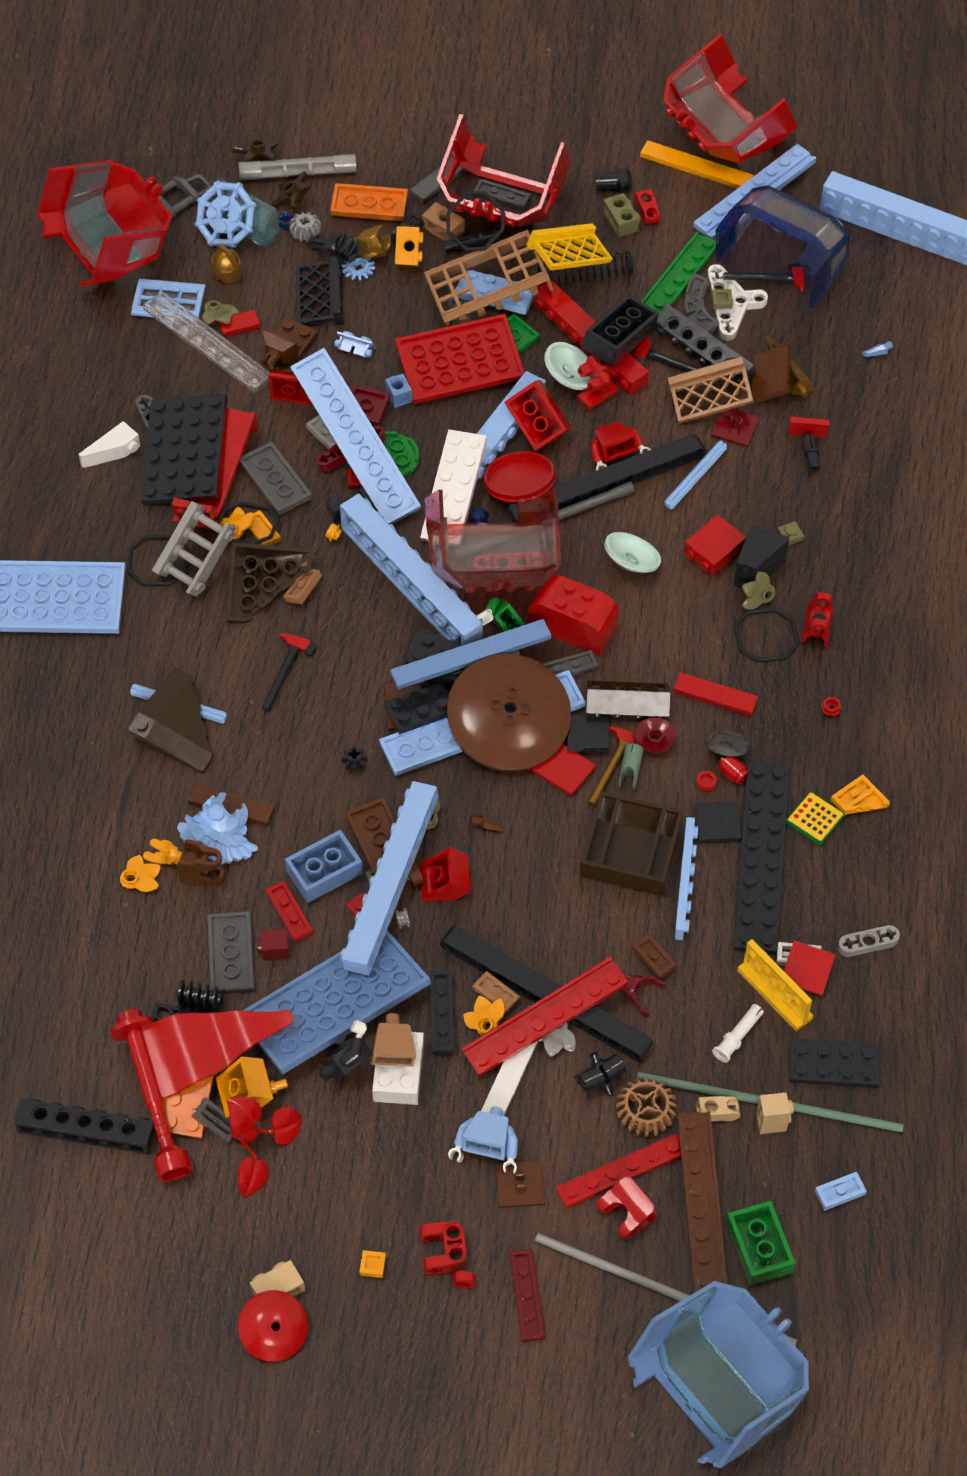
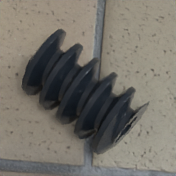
(200, 998)

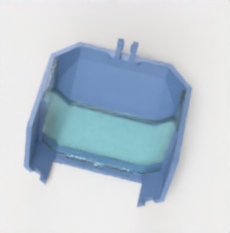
(724, 1367)

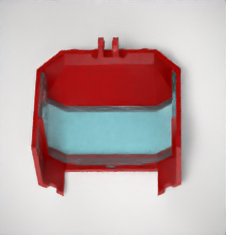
(105, 217)

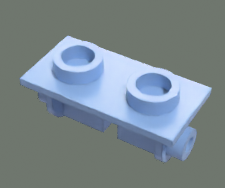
(362, 345)

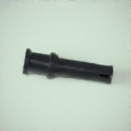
(480, 238)

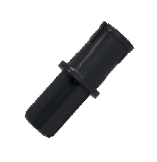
(811, 453)

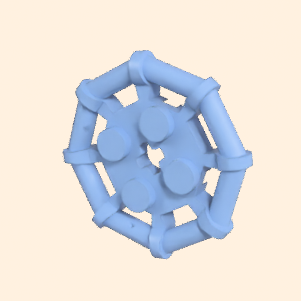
(216, 210)

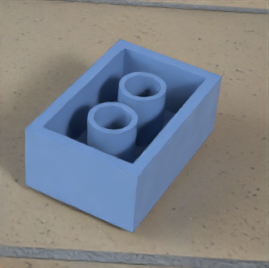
(323, 866)

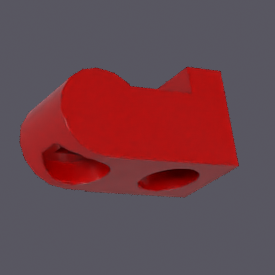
(647, 207)

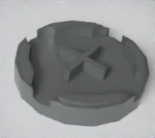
(727, 743)

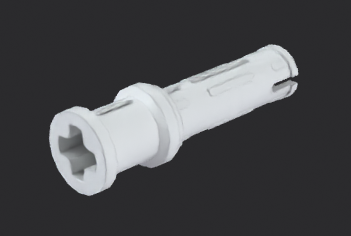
(733, 1039)

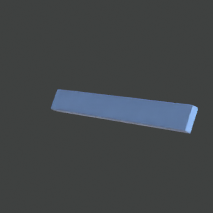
(470, 653)

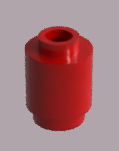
(733, 769)

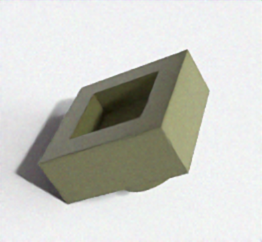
(722, 298)
(793, 531)

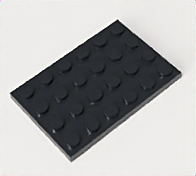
(184, 449)

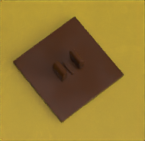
(521, 1188)

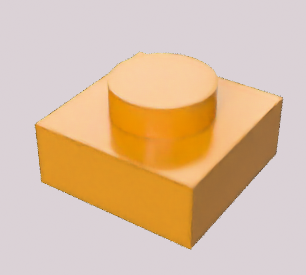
(372, 1264)

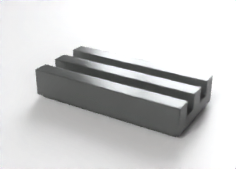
(201, 1109)

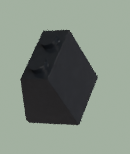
(761, 552)

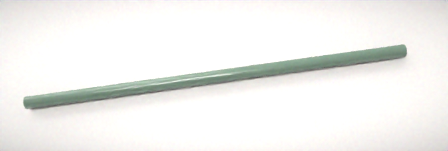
(797, 1107)

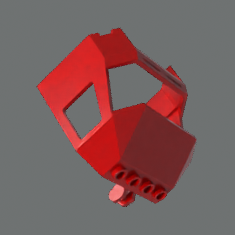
(469, 157)

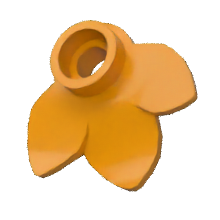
(240, 520)
(143, 875)
(485, 1013)

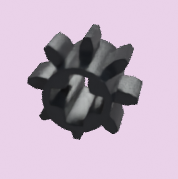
(354, 759)

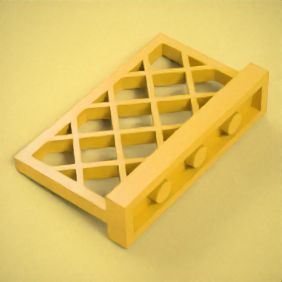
(566, 237)
(775, 986)

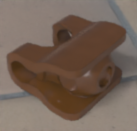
(195, 866)

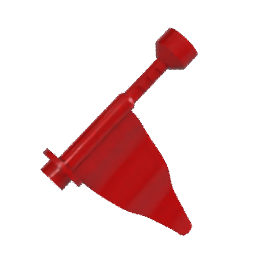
(183, 1052)

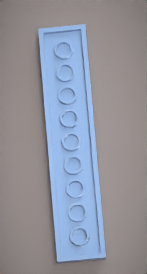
(355, 437)
(436, 742)

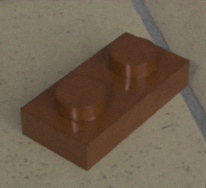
(654, 956)

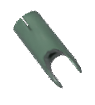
(631, 763)

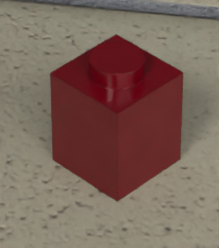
(273, 944)

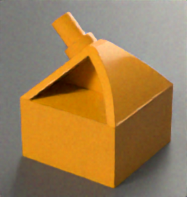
(248, 1079)

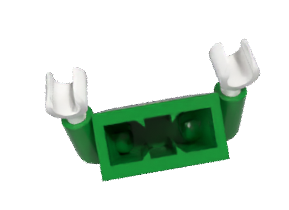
(502, 615)

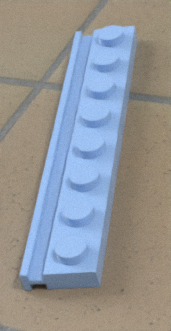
(776, 175)

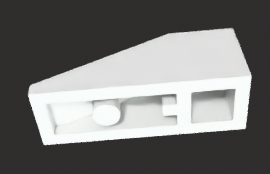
(112, 446)

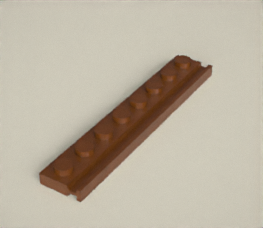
(701, 1199)

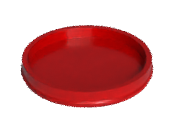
(519, 476)

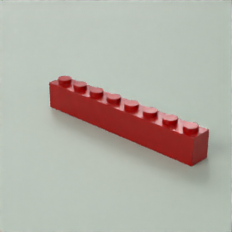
(574, 322)

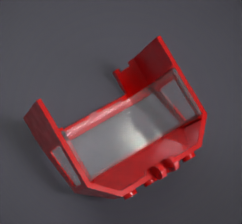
(705, 106)

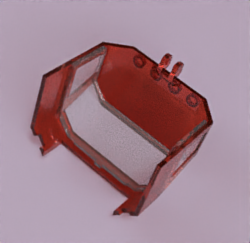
(496, 553)

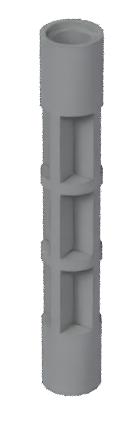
(294, 167)

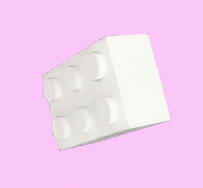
(400, 1083)

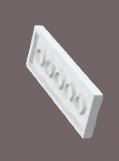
(458, 475)

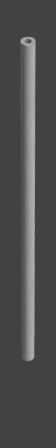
(615, 1269)

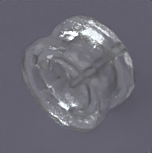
(402, 918)

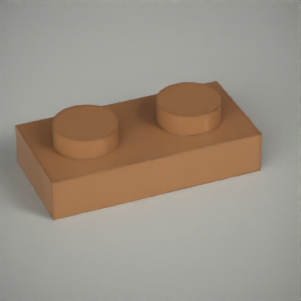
(302, 587)

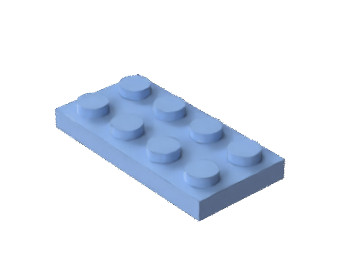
(485, 284)

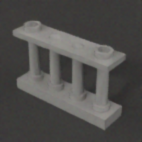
(176, 544)

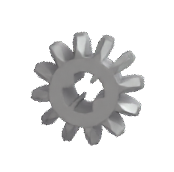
(305, 226)

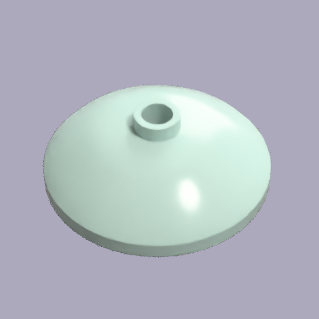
(563, 364)
(632, 552)

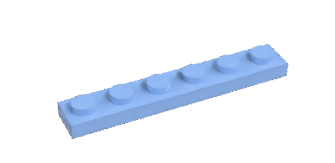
(686, 887)

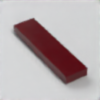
(526, 1295)

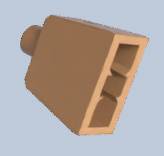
(393, 1043)

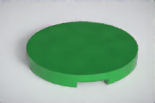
(403, 452)

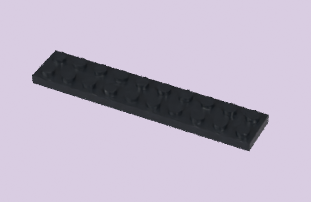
(762, 857)

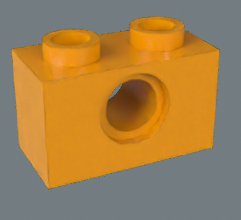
(404, 235)

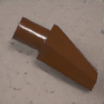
(485, 822)

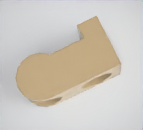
(721, 1107)

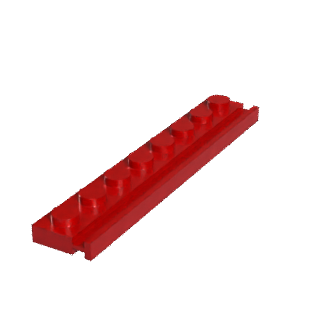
(545, 1016)

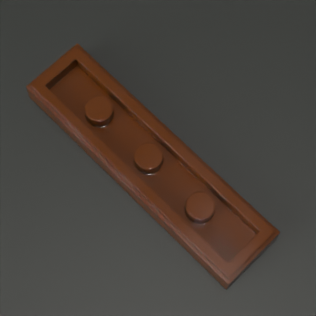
(257, 811)

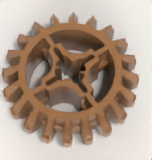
(633, 1094)

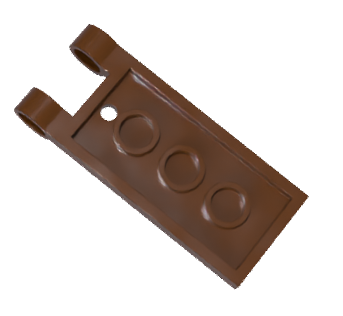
(372, 828)

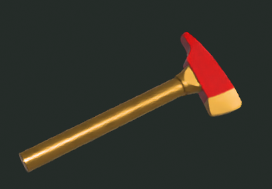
(623, 737)

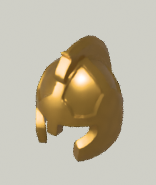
(370, 244)
(226, 265)

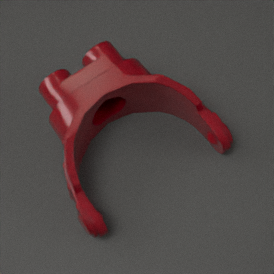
(635, 983)

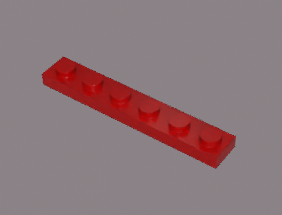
(631, 1165)

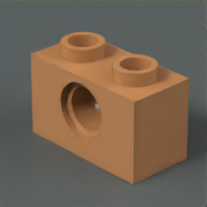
(436, 222)

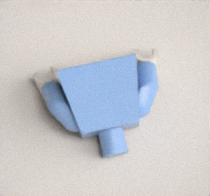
(487, 1136)

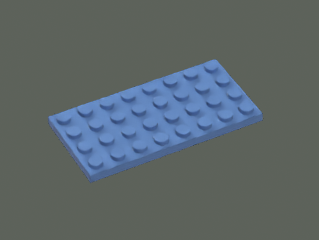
(331, 998)

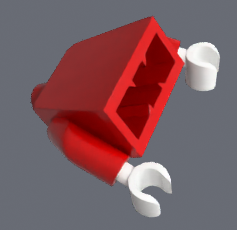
(614, 442)

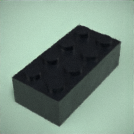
(620, 330)
(429, 645)

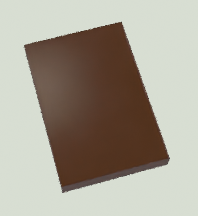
(771, 374)

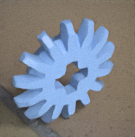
(365, 264)

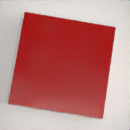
(809, 967)

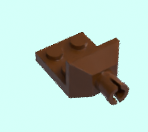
(286, 343)

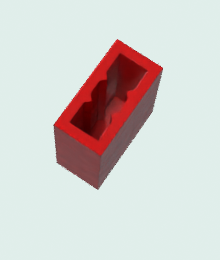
(714, 545)

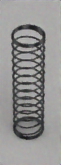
(628, 261)

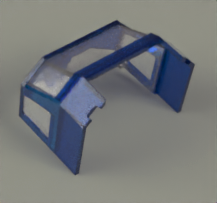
(824, 233)

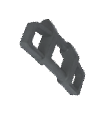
(184, 185)

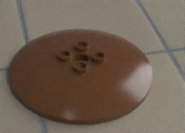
(503, 738)

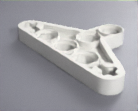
(738, 309)

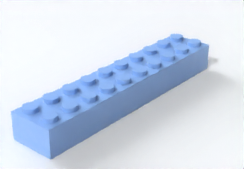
(895, 216)
(409, 572)

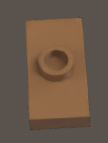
(493, 989)

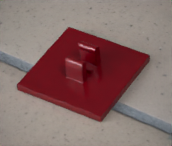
(735, 426)

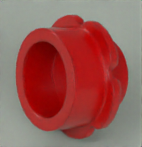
(831, 702)

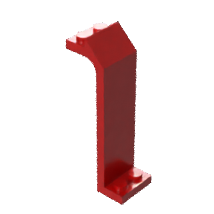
(236, 434)

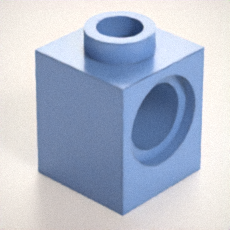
(399, 390)

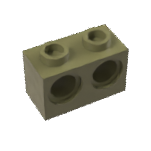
(621, 215)

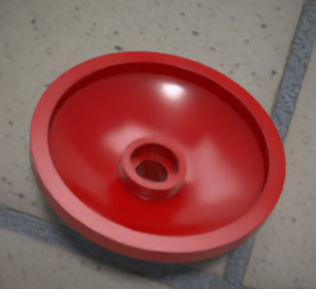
(256, 1323)

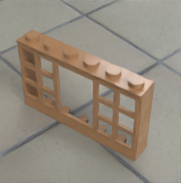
(495, 297)

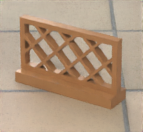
(703, 377)

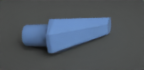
(880, 349)

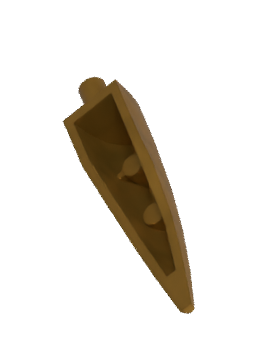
(799, 382)

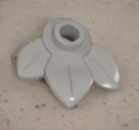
(559, 1039)

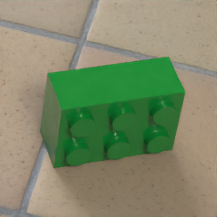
(760, 1243)

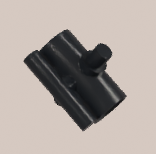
(601, 1073)

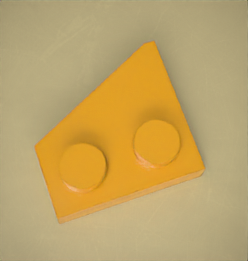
(859, 797)

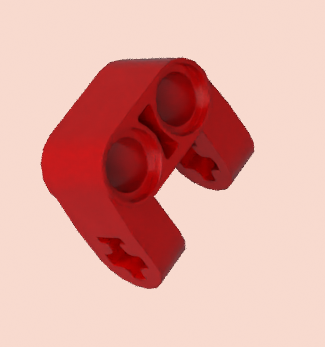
(438, 1232)

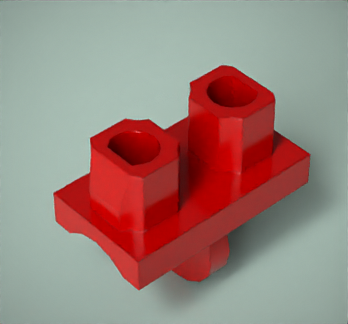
(597, 372)

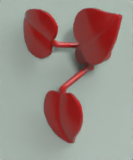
(242, 1117)

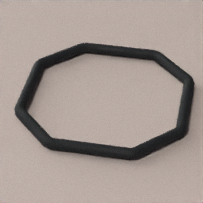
(457, 203)
(255, 506)
(152, 582)
(762, 611)

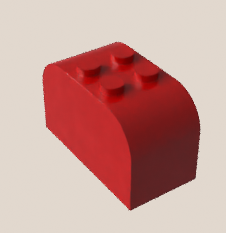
(575, 613)

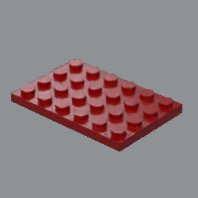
(459, 358)

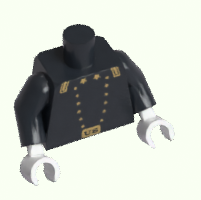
(346, 1055)

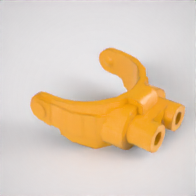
(169, 853)

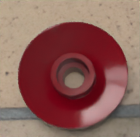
(658, 729)

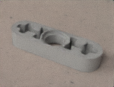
(873, 933)

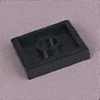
(588, 734)
(718, 822)

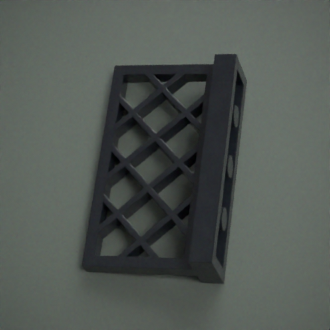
(335, 285)

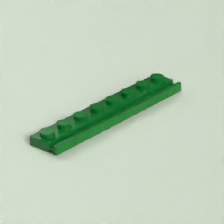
(678, 274)

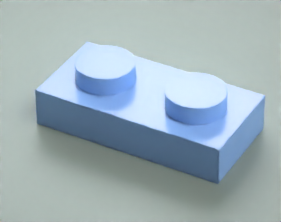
(840, 1191)

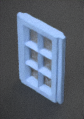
(186, 294)

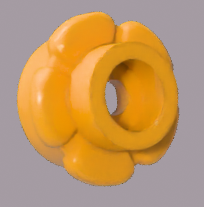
(333, 532)

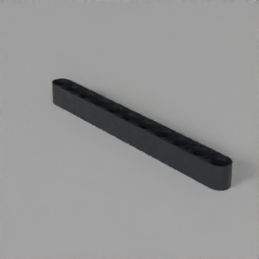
(632, 469)
(536, 987)

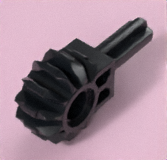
(339, 244)

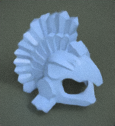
(219, 830)

